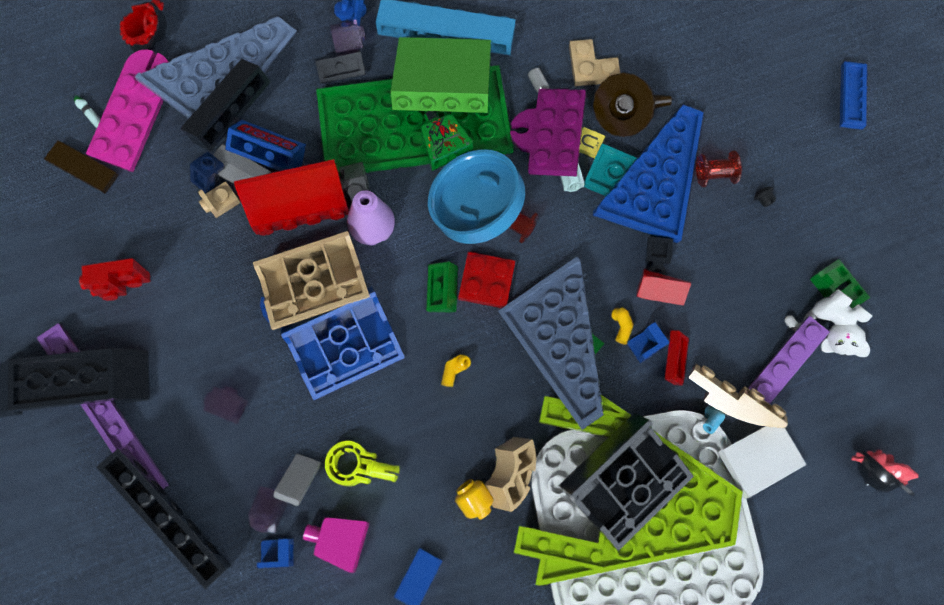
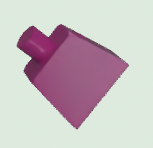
(338, 541)

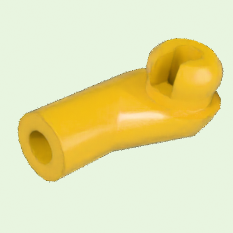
(625, 322)
(454, 367)

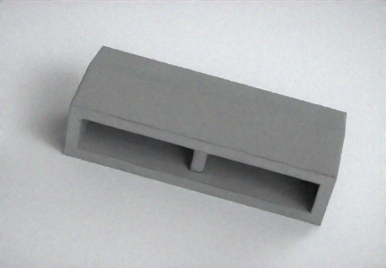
(237, 166)

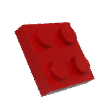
(486, 280)

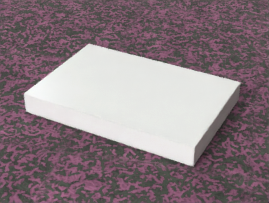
(761, 459)

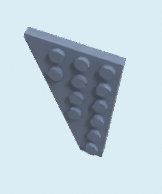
(194, 76)
(557, 335)

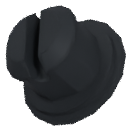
(765, 196)

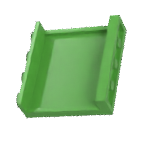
(441, 75)

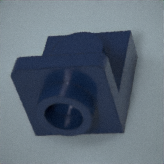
(204, 171)

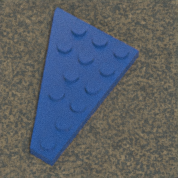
(658, 183)

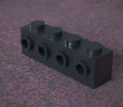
(225, 104)

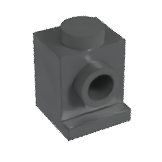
(354, 179)

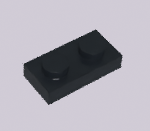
(340, 66)

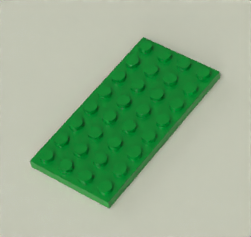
(363, 127)

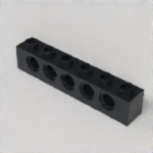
(164, 516)

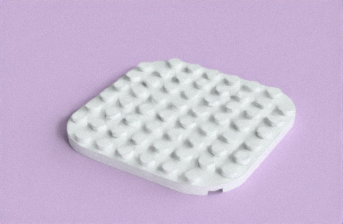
(705, 578)

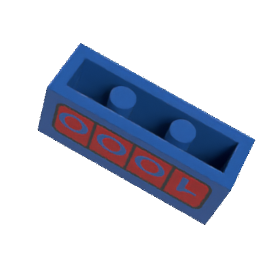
(264, 146)

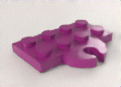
(552, 132)

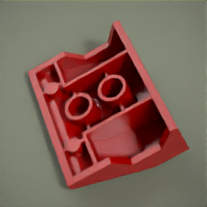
(293, 197)

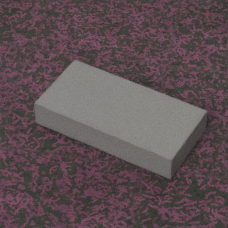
(297, 479)

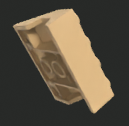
(311, 280)

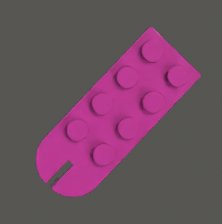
(127, 115)

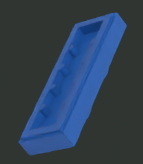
(853, 95)

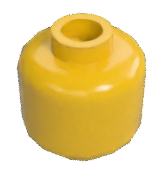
(474, 499)

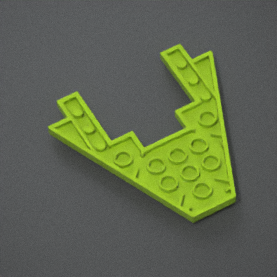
(692, 522)

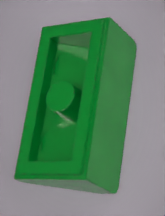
(442, 287)

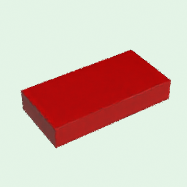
(676, 357)

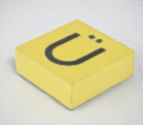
(590, 142)

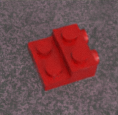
(110, 278)

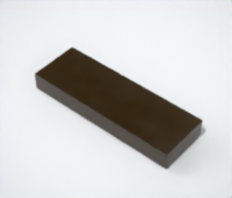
(81, 167)

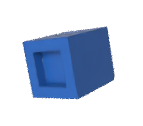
(648, 342)
(277, 553)

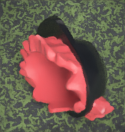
(882, 472)

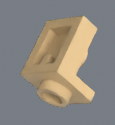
(218, 199)

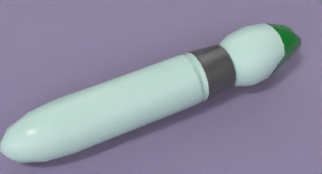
(87, 110)

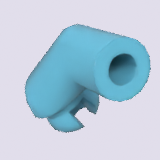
(714, 419)

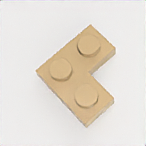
(585, 67)

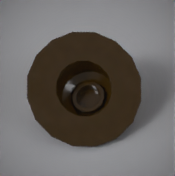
(626, 104)

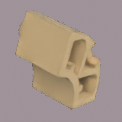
(512, 473)

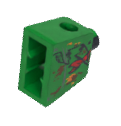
(443, 139)

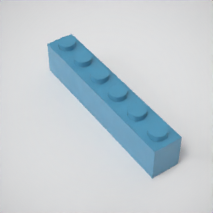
(425, 21)

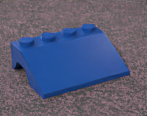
(342, 345)

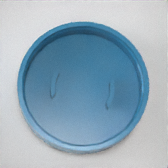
(476, 196)

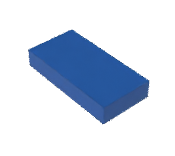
(418, 578)

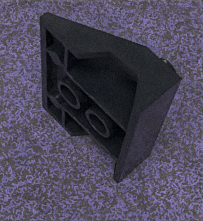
(626, 480)

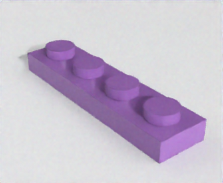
(789, 358)

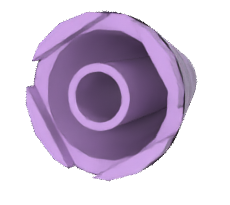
(370, 219)

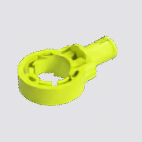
(374, 469)

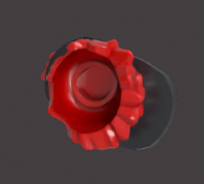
(144, 25)

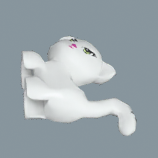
(845, 335)

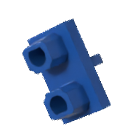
(350, 10)

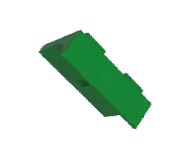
(834, 276)

